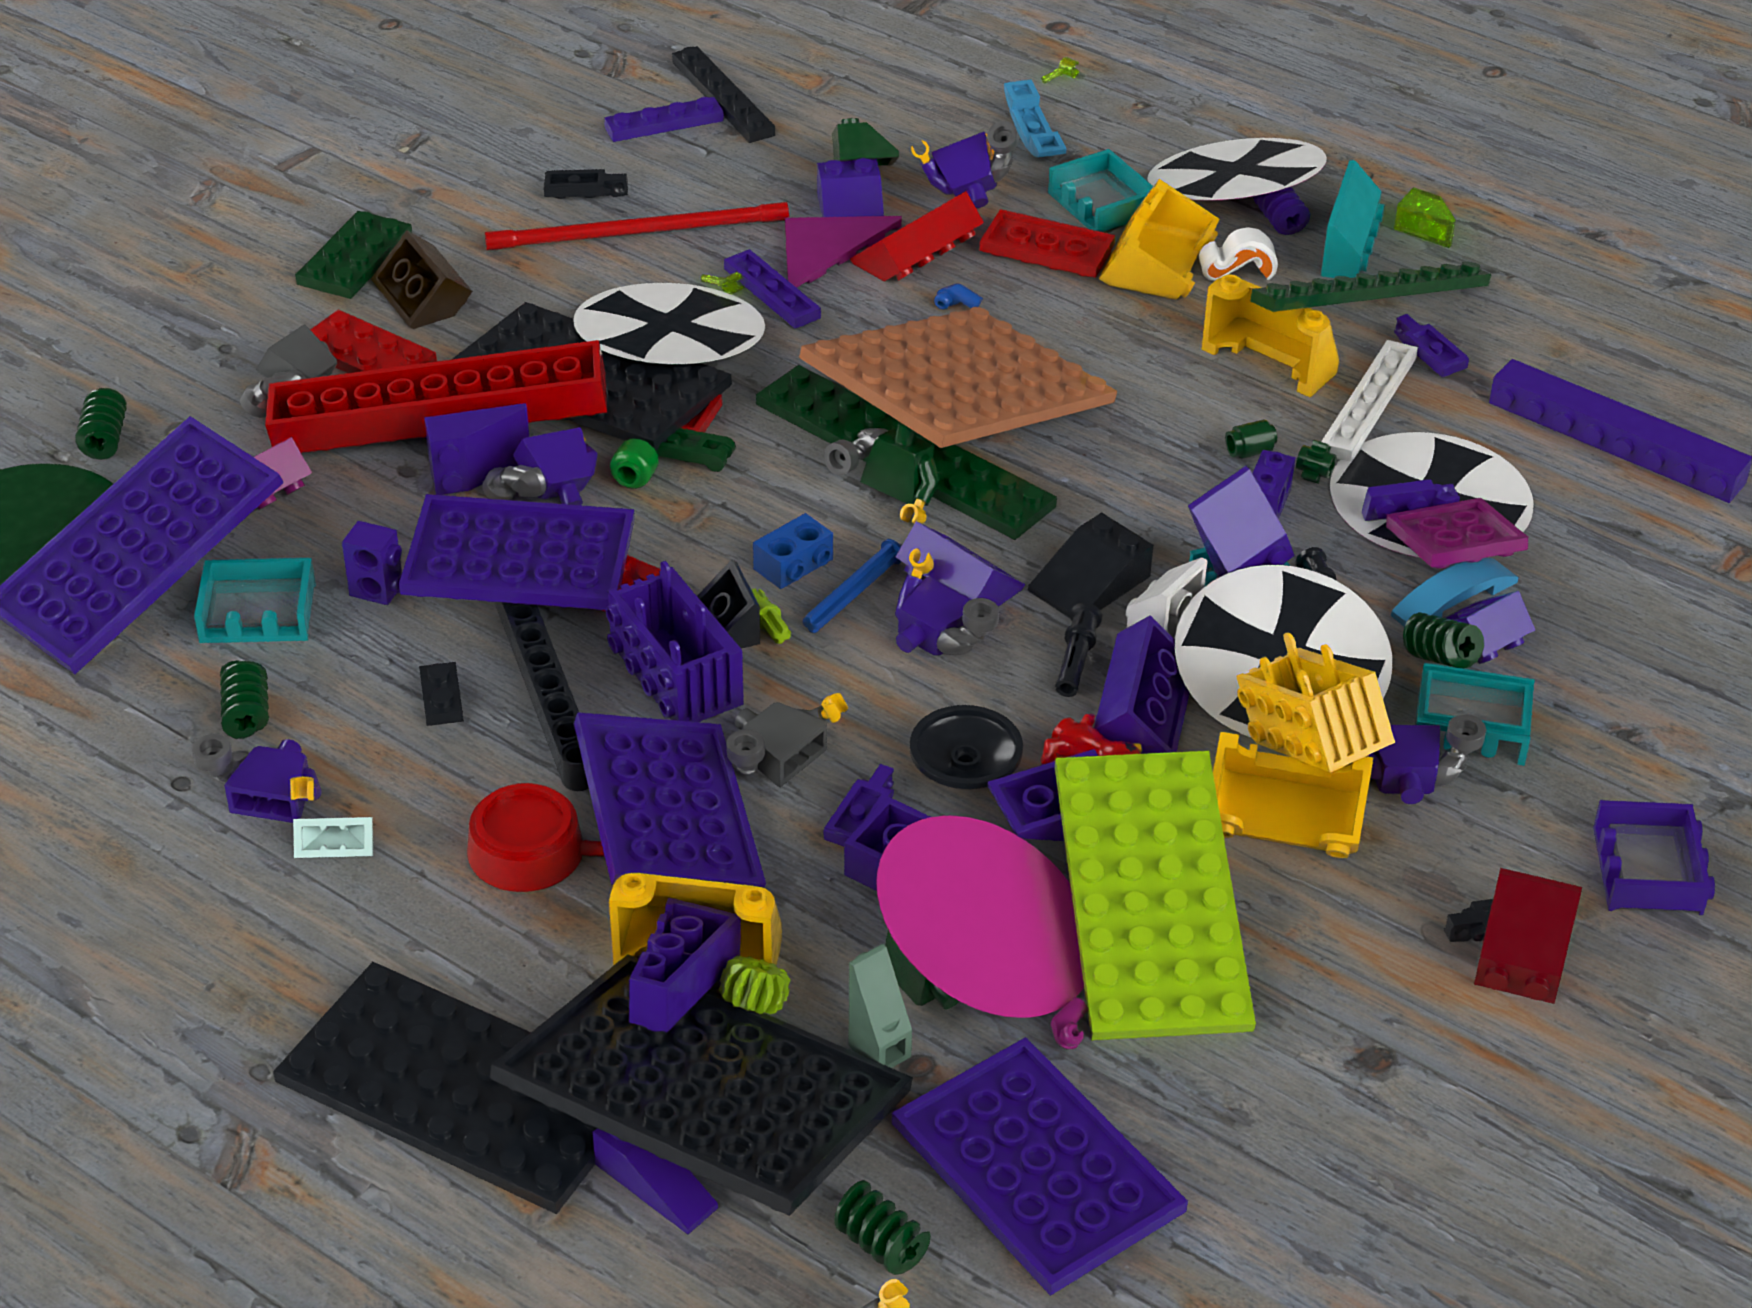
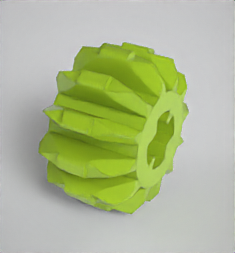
(754, 985)

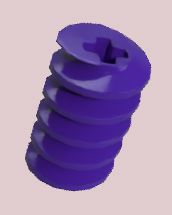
(1284, 210)

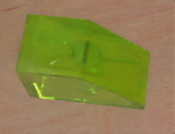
(1425, 217)

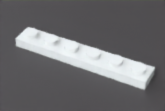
(1369, 399)

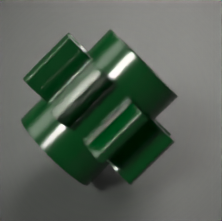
(1316, 461)

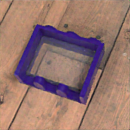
(1652, 856)

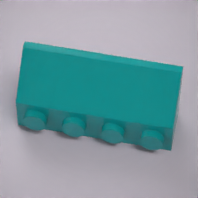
(1352, 224)

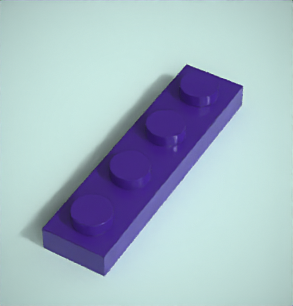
(663, 119)
(773, 289)

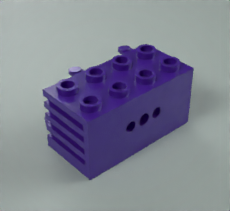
(675, 647)

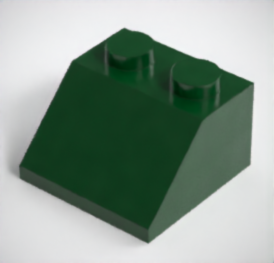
(861, 140)

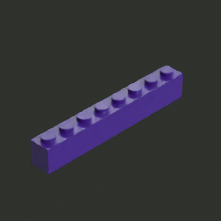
(1621, 430)

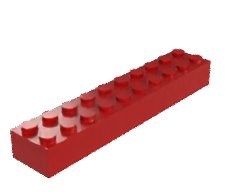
(395, 400)

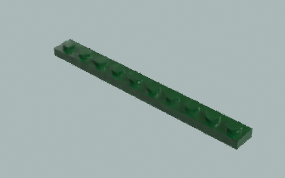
(1369, 287)

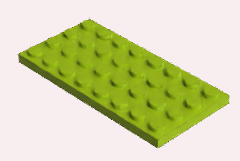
(1152, 896)

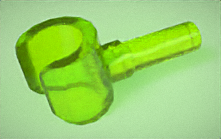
(1065, 67)
(727, 284)

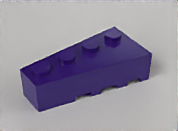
(681, 962)

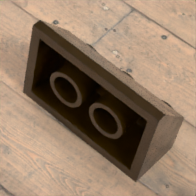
(420, 282)

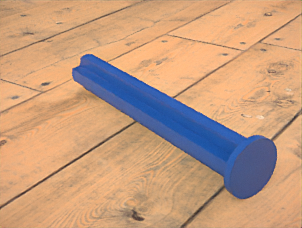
(853, 586)

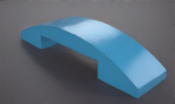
(1030, 121)
(1453, 587)

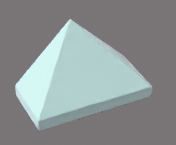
(333, 837)

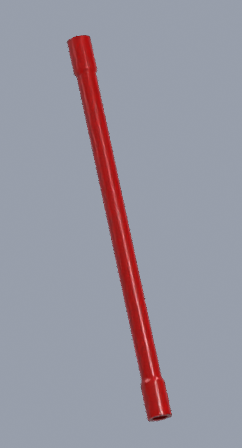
(510, 238)

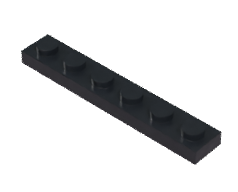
(714, 83)

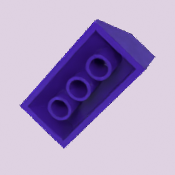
(1143, 690)

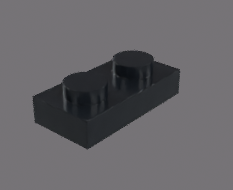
(441, 693)

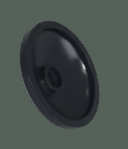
(966, 746)

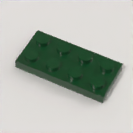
(352, 254)

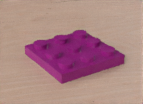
(1457, 532)

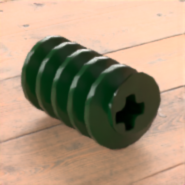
(101, 423)
(1443, 640)
(243, 698)
(881, 1228)

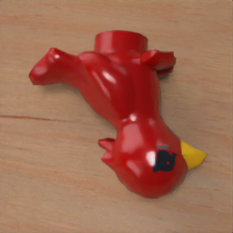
(1075, 738)

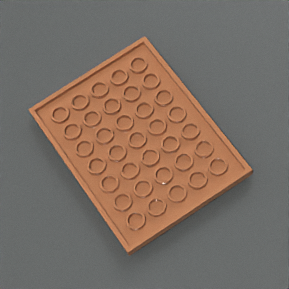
(958, 376)

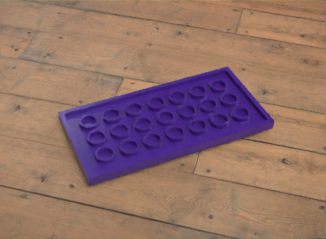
(134, 543)

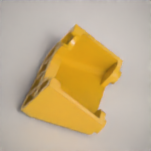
(1160, 244)
(1293, 337)
(1288, 799)
(642, 897)

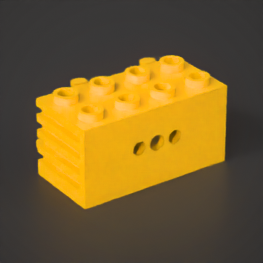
(1315, 707)

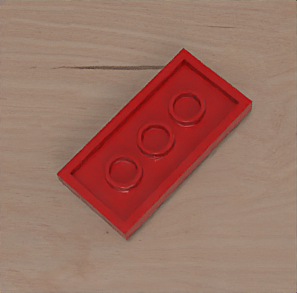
(1047, 243)
(367, 347)

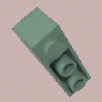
(877, 1010)

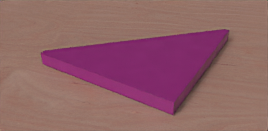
(821, 242)

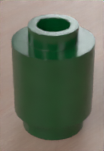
(1251, 439)

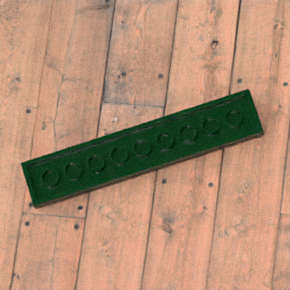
(965, 479)

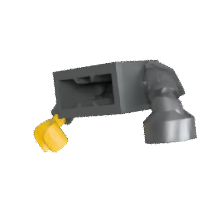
(291, 358)
(782, 738)

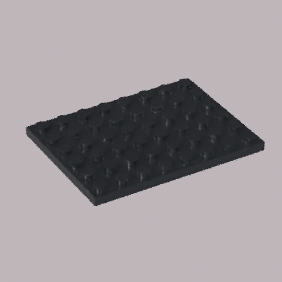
(713, 1094)

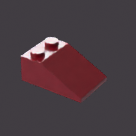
(1527, 935)

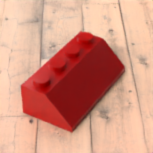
(920, 239)

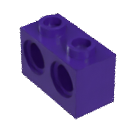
(1275, 478)
(372, 562)

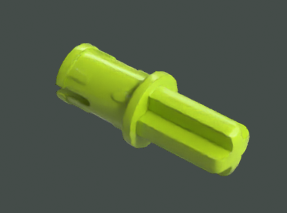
(771, 618)

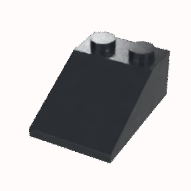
(1094, 566)

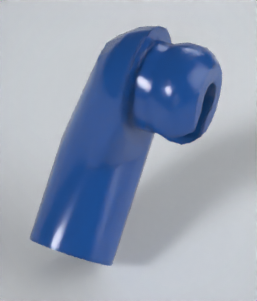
(956, 294)

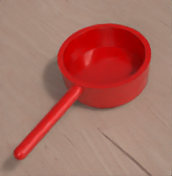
(526, 838)

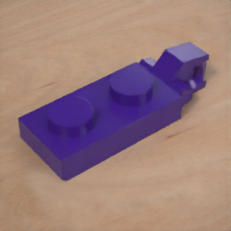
(1432, 346)
(1405, 497)
(859, 804)

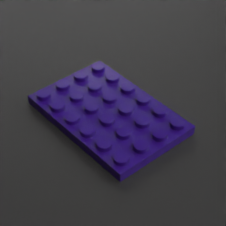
(517, 552)
(667, 799)
(1039, 1165)

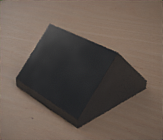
(733, 605)

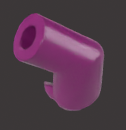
(1065, 1026)

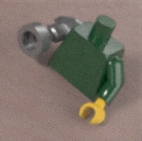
(896, 466)

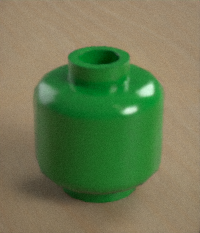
(634, 463)

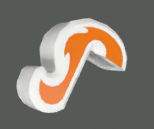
(1238, 250)

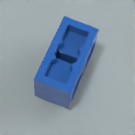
(793, 551)

